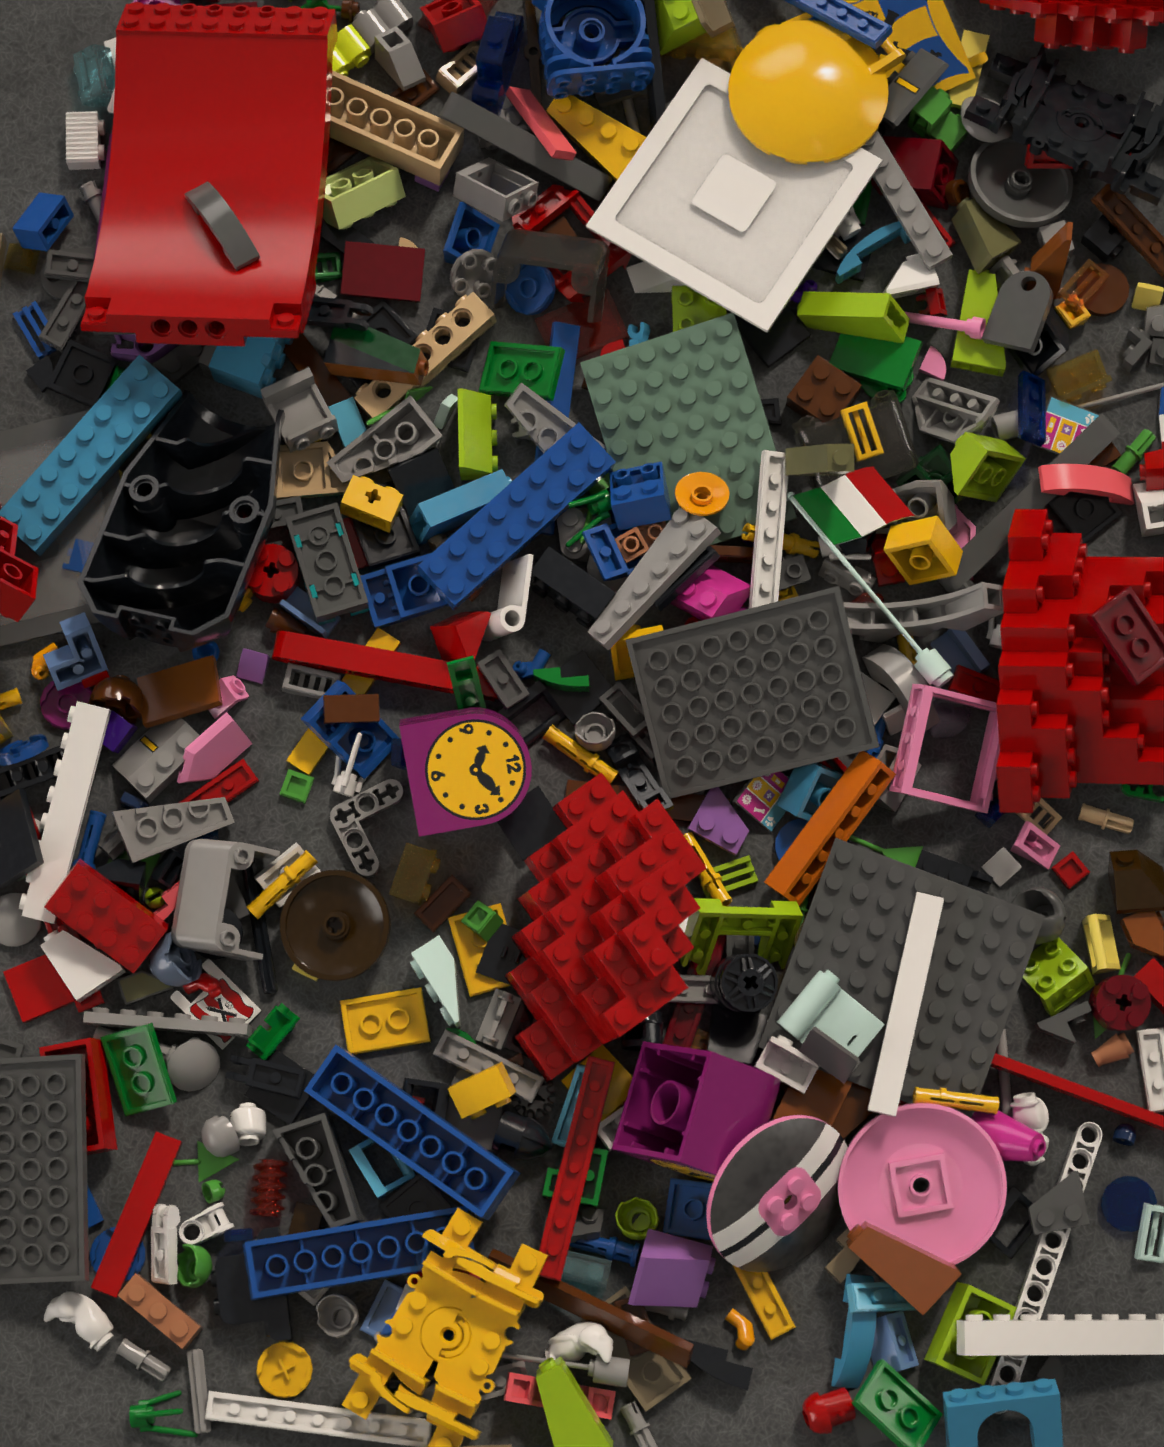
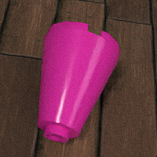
(1011, 1137)

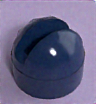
(1125, 1132)

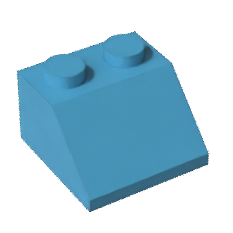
(807, 789)

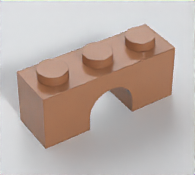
(160, 1311)

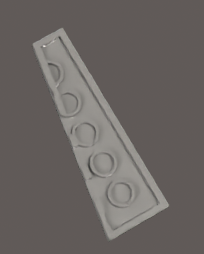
(658, 569)

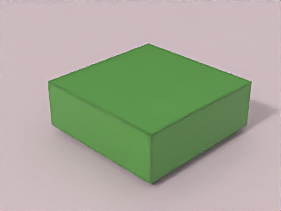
(297, 786)

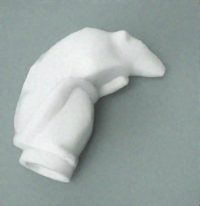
(1032, 1113)
(88, 1318)
(578, 1340)

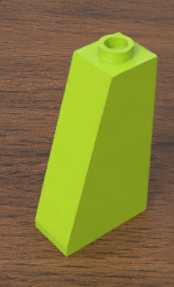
(978, 301)
(854, 314)
(567, 1409)

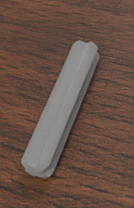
(198, 1390)

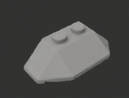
(951, 410)

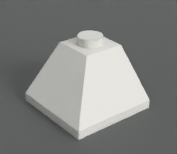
(912, 278)

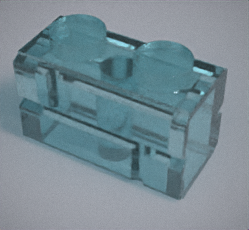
(94, 75)
(586, 1270)

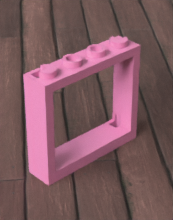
(912, 740)

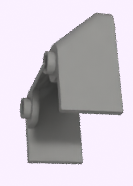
(204, 894)

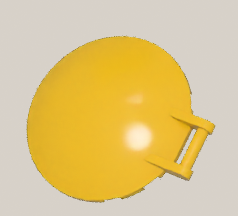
(810, 91)

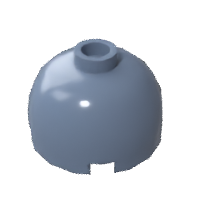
(174, 964)

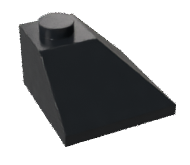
(1050, 346)
(127, 876)

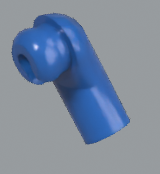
(525, 669)

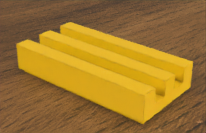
(850, 431)

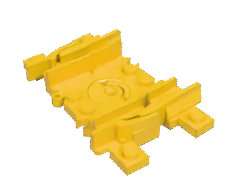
(442, 1304)

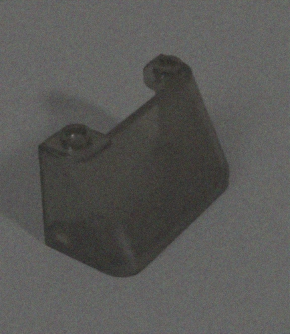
(891, 428)

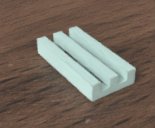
(1143, 1232)

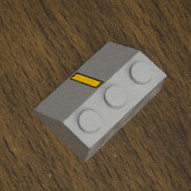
(156, 757)

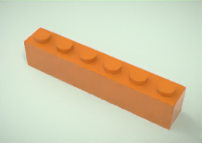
(835, 818)

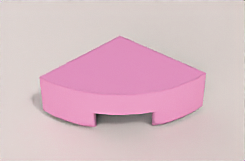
(934, 364)

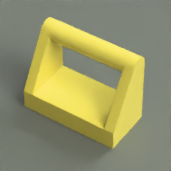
(1100, 943)

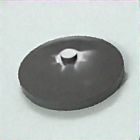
(1013, 191)

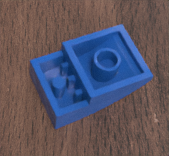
(399, 593)
(341, 736)

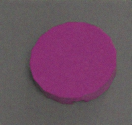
(52, 698)

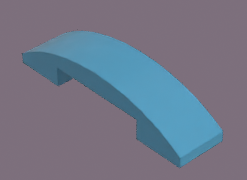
(875, 240)
(857, 1343)

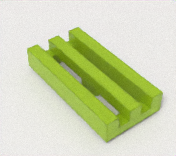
(749, 869)

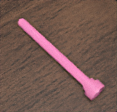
(973, 327)

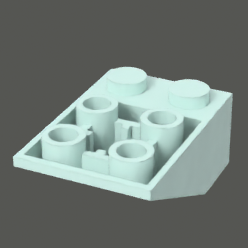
(439, 969)

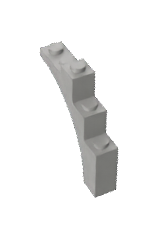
(924, 616)

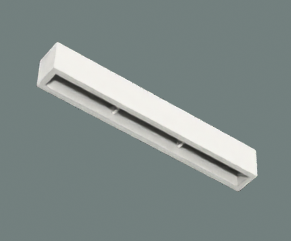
(67, 806)
(1060, 1336)

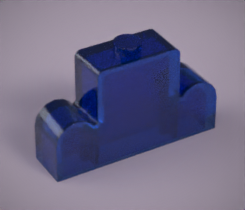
(497, 59)

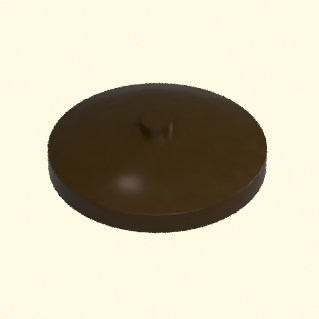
(335, 925)

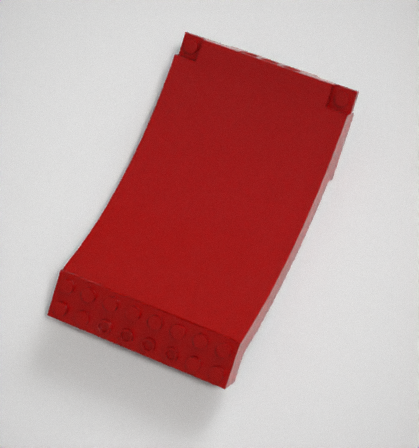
(227, 103)

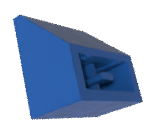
(639, 496)

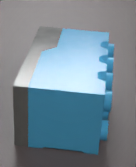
(245, 367)

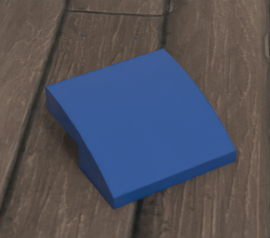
(606, 552)

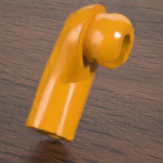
(39, 667)
(744, 1329)

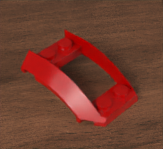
(548, 207)

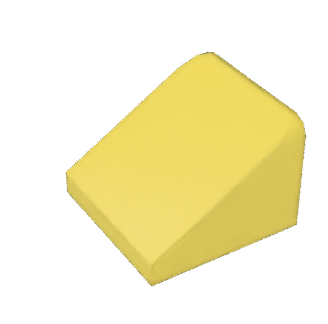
(1146, 296)

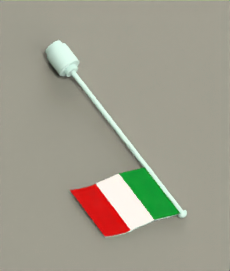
(850, 510)

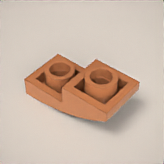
(638, 540)

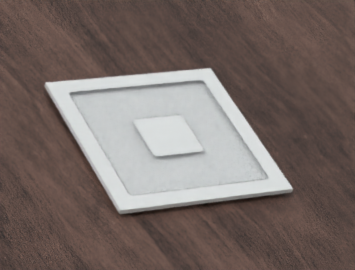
(723, 210)

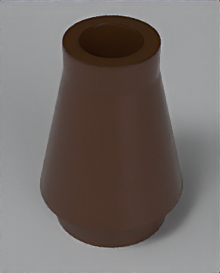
(282, 621)

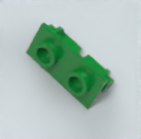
(281, 1023)

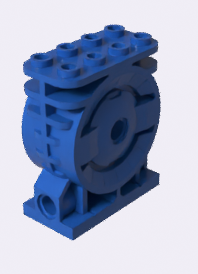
(572, 56)

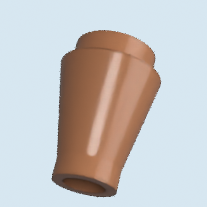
(1113, 1050)

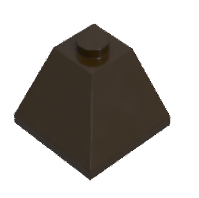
(1135, 882)

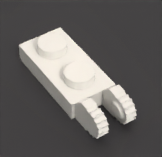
(164, 1244)

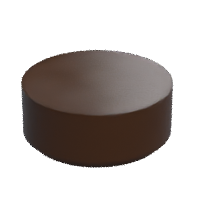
(956, 192)

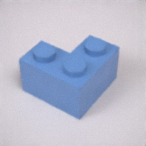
(78, 658)

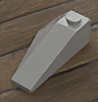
(393, 439)

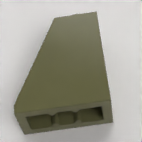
(982, 235)
(819, 460)

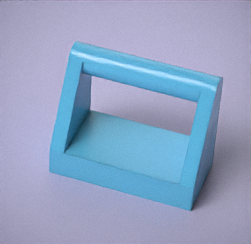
(371, 1176)

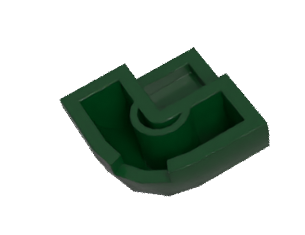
(933, 466)

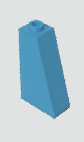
(455, 506)

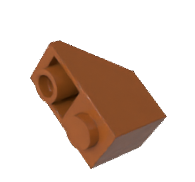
(1145, 932)

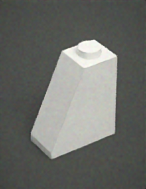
(79, 965)

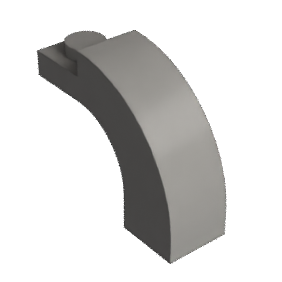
(898, 674)

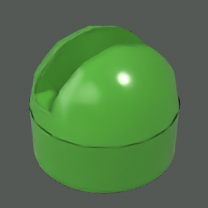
(212, 1191)

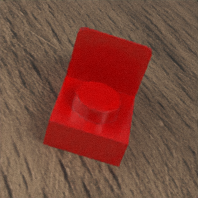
(884, 568)

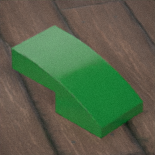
(552, 678)

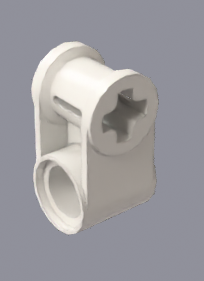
(207, 1224)

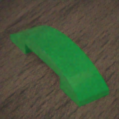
(466, 683)

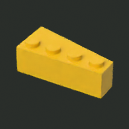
(597, 134)

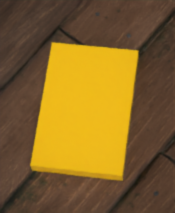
(470, 950)
(385, 1021)

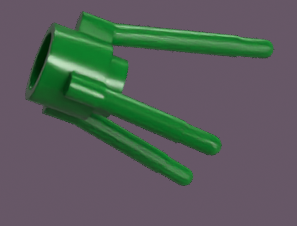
(597, 504)
(143, 1415)

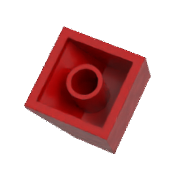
(454, 22)

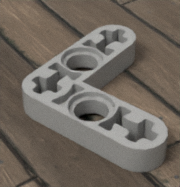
(353, 825)

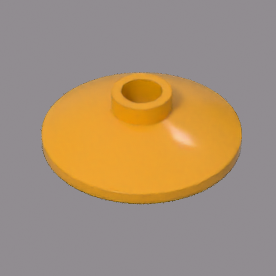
(702, 493)

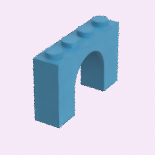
(1035, 1399)

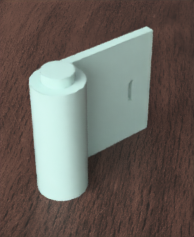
(833, 1012)

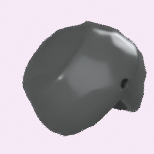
(1048, 904)

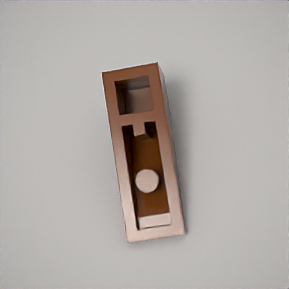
(1051, 259)

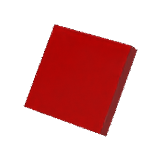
(37, 988)

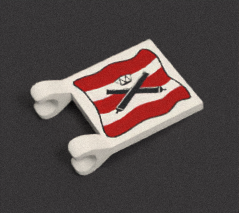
(228, 1004)

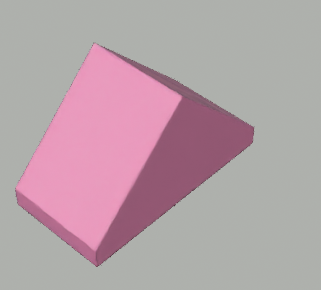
(1035, 846)

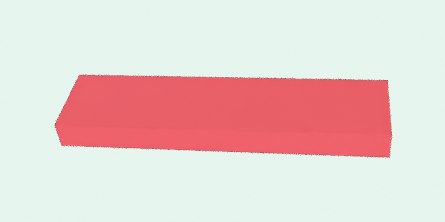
(540, 123)

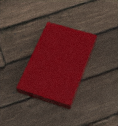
(382, 271)
(1129, 635)

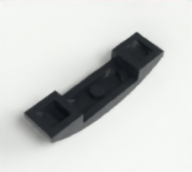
(635, 774)

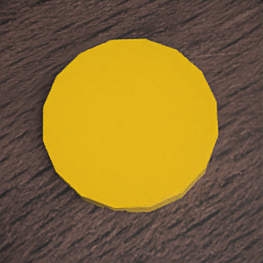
(284, 1369)

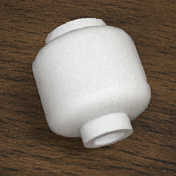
(249, 1123)

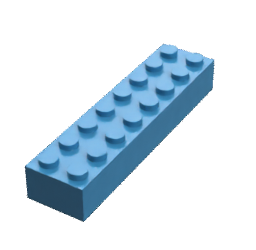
(90, 454)

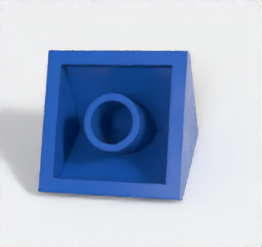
(469, 232)

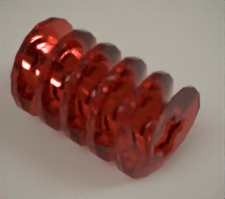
(268, 1188)

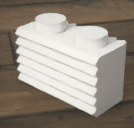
(84, 140)

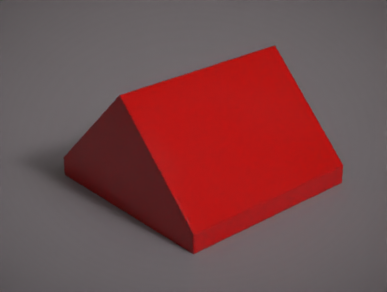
(460, 634)

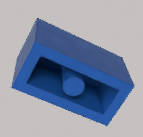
(43, 221)

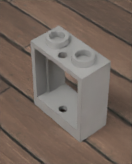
(474, 184)

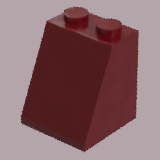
(926, 165)

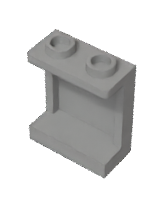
(304, 409)

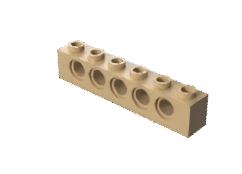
(460, 339)

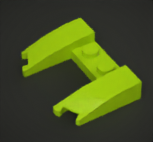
(774, 924)

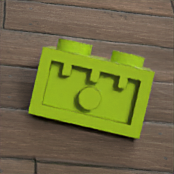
(692, 308)
(1057, 975)

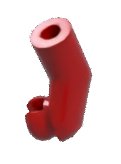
(206, 983)

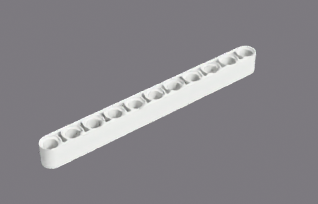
(1051, 1255)

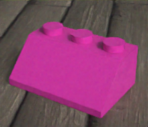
(713, 595)

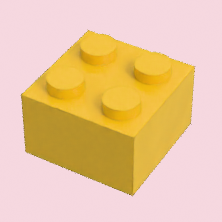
(923, 550)

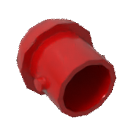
(828, 1410)

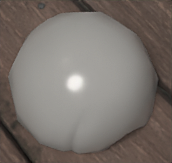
(595, 731)
(220, 1137)
(346, 1319)

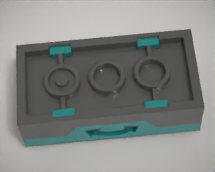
(327, 563)

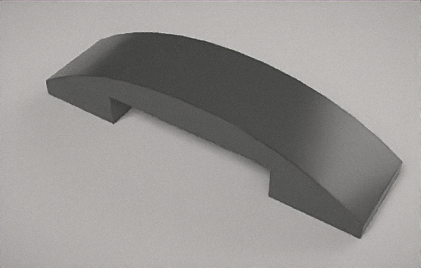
(223, 224)

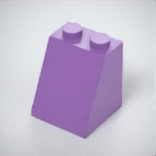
(671, 1271)

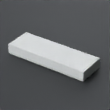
(1151, 1056)

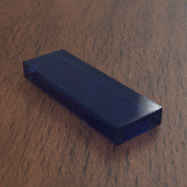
(1031, 408)

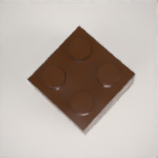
(823, 391)

